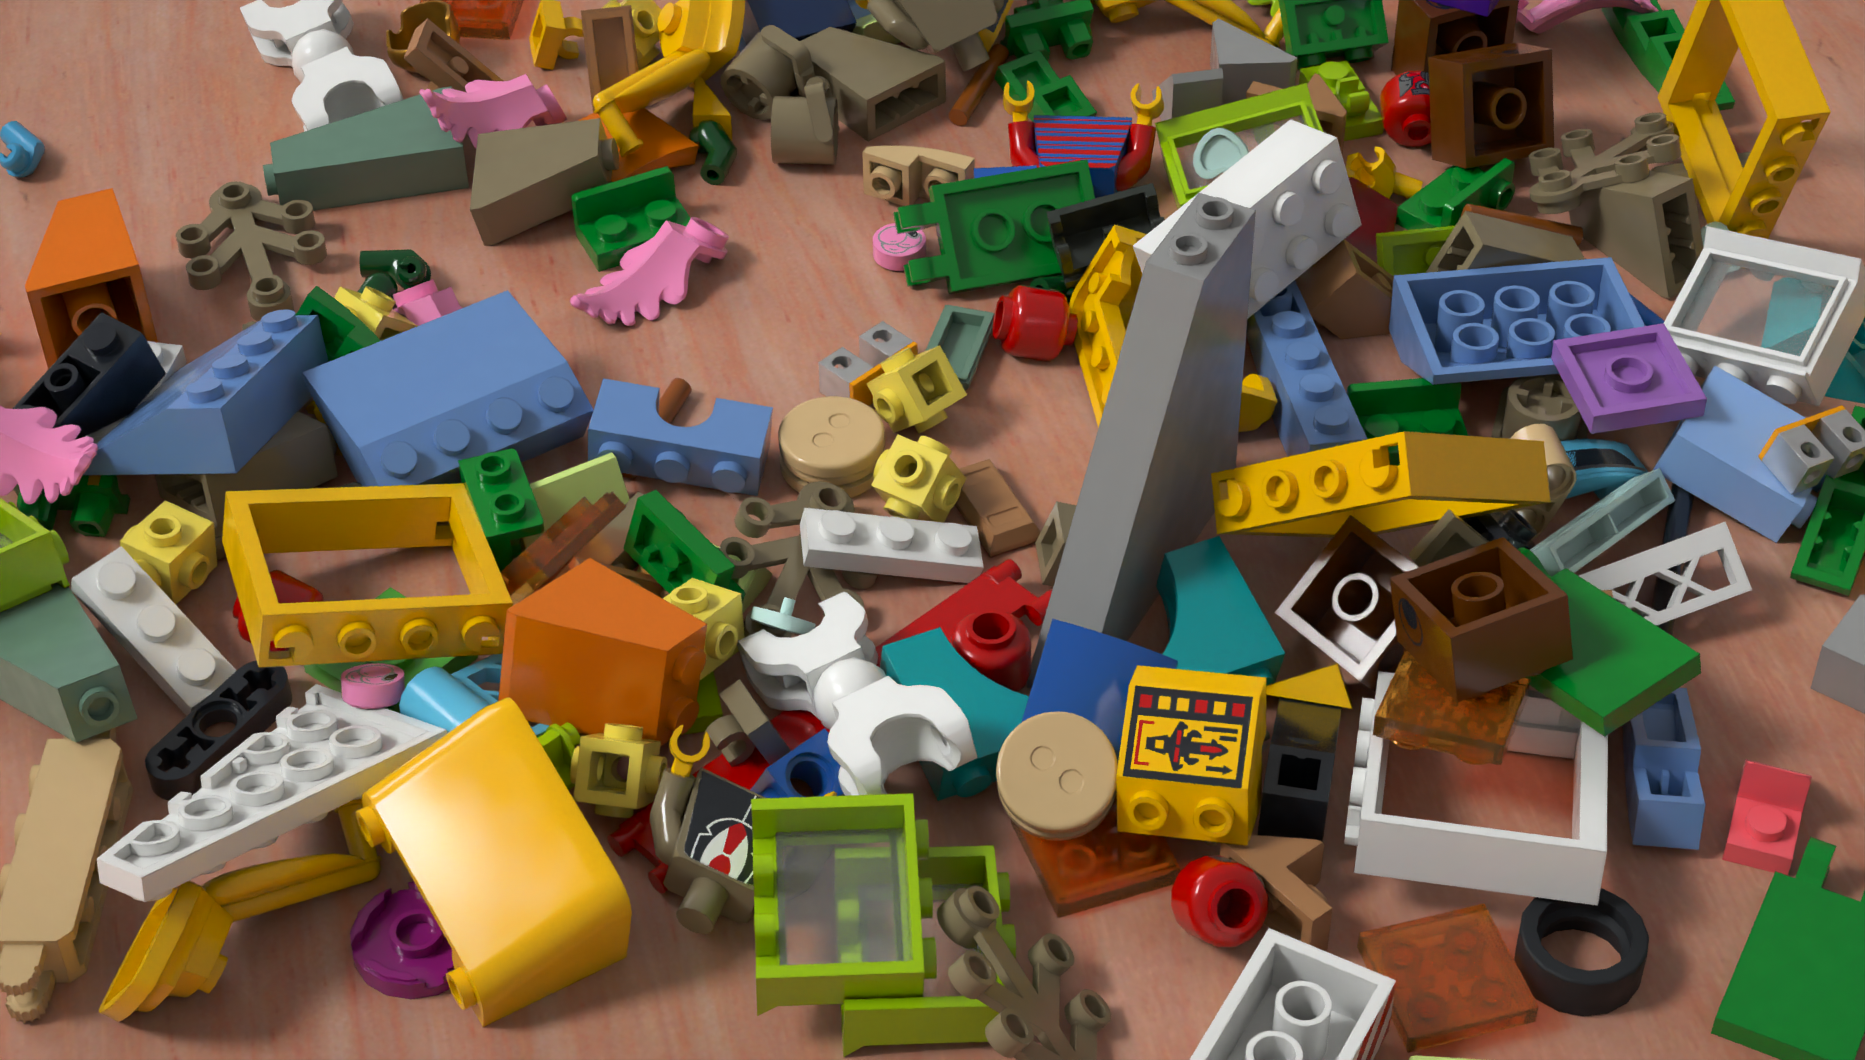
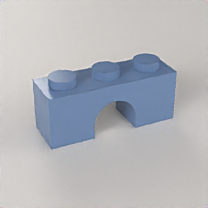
(719, 454)

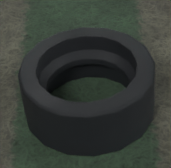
(1576, 989)

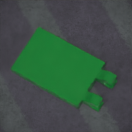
(993, 226)
(1617, 661)
(1800, 970)

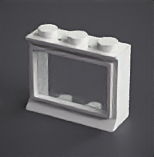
(1769, 314)

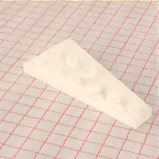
(264, 790)

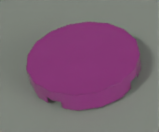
(401, 946)

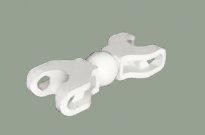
(314, 43)
(868, 714)

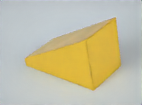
(708, 107)
(1317, 686)

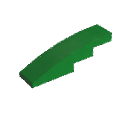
(1652, 43)
(1836, 531)

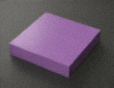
(1628, 378)

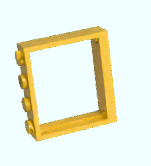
(1751, 196)
(1436, 473)
(359, 520)

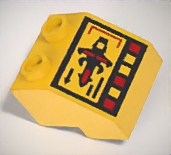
(1191, 755)

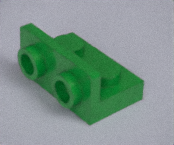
(1332, 29)
(1445, 197)
(625, 214)
(1408, 407)
(502, 502)
(673, 548)

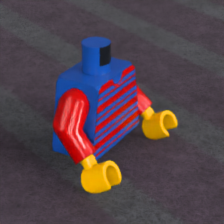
(1115, 148)

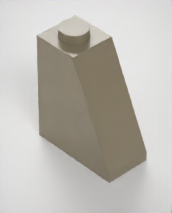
(876, 80)
(534, 171)
(1645, 228)
(1494, 242)
(292, 459)

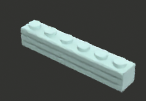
(1604, 523)

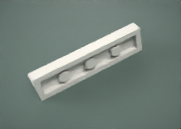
(1660, 559)

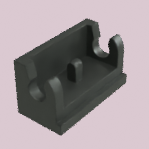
(1083, 227)

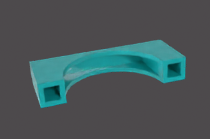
(1210, 626)

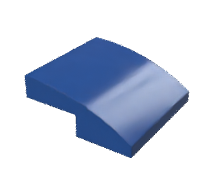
(1088, 676)

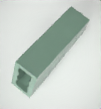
(368, 158)
(61, 667)

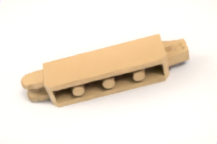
(53, 883)

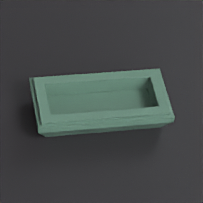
(963, 339)

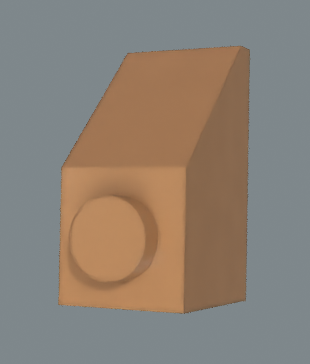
(1348, 293)

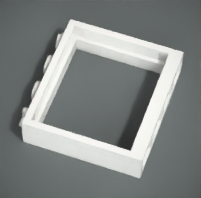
(1480, 855)

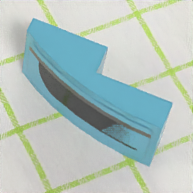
(1601, 465)

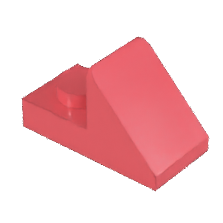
(1766, 817)

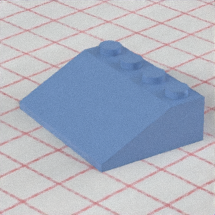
(1503, 317)
(448, 395)
(220, 404)

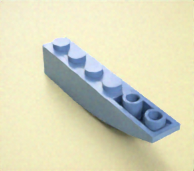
(1310, 397)

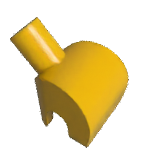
(1382, 175)

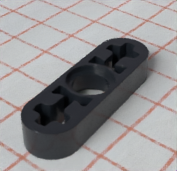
(225, 704)

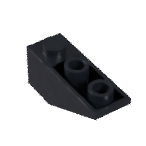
(97, 377)
(1299, 770)

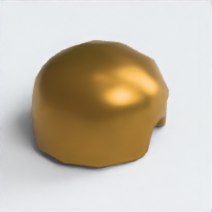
(413, 16)

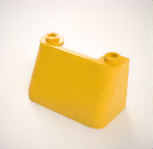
(1103, 311)
(501, 863)

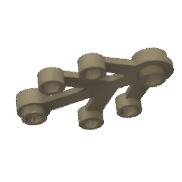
(1560, 189)
(238, 208)
(789, 550)
(1023, 1007)

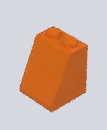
(85, 270)
(603, 654)

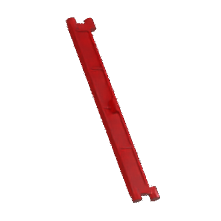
(992, 589)

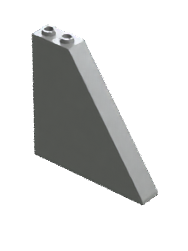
(1163, 423)

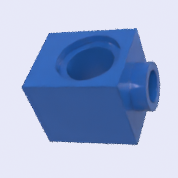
(807, 762)

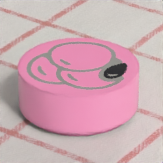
(895, 250)
(372, 685)

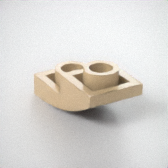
(908, 172)

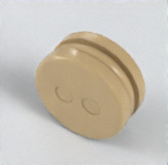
(831, 443)
(1057, 775)

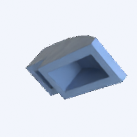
(1663, 775)

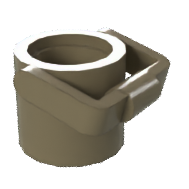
(767, 68)
(806, 127)
(1538, 401)

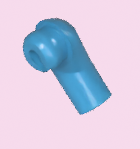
(25, 149)

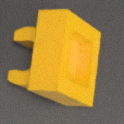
(549, 35)

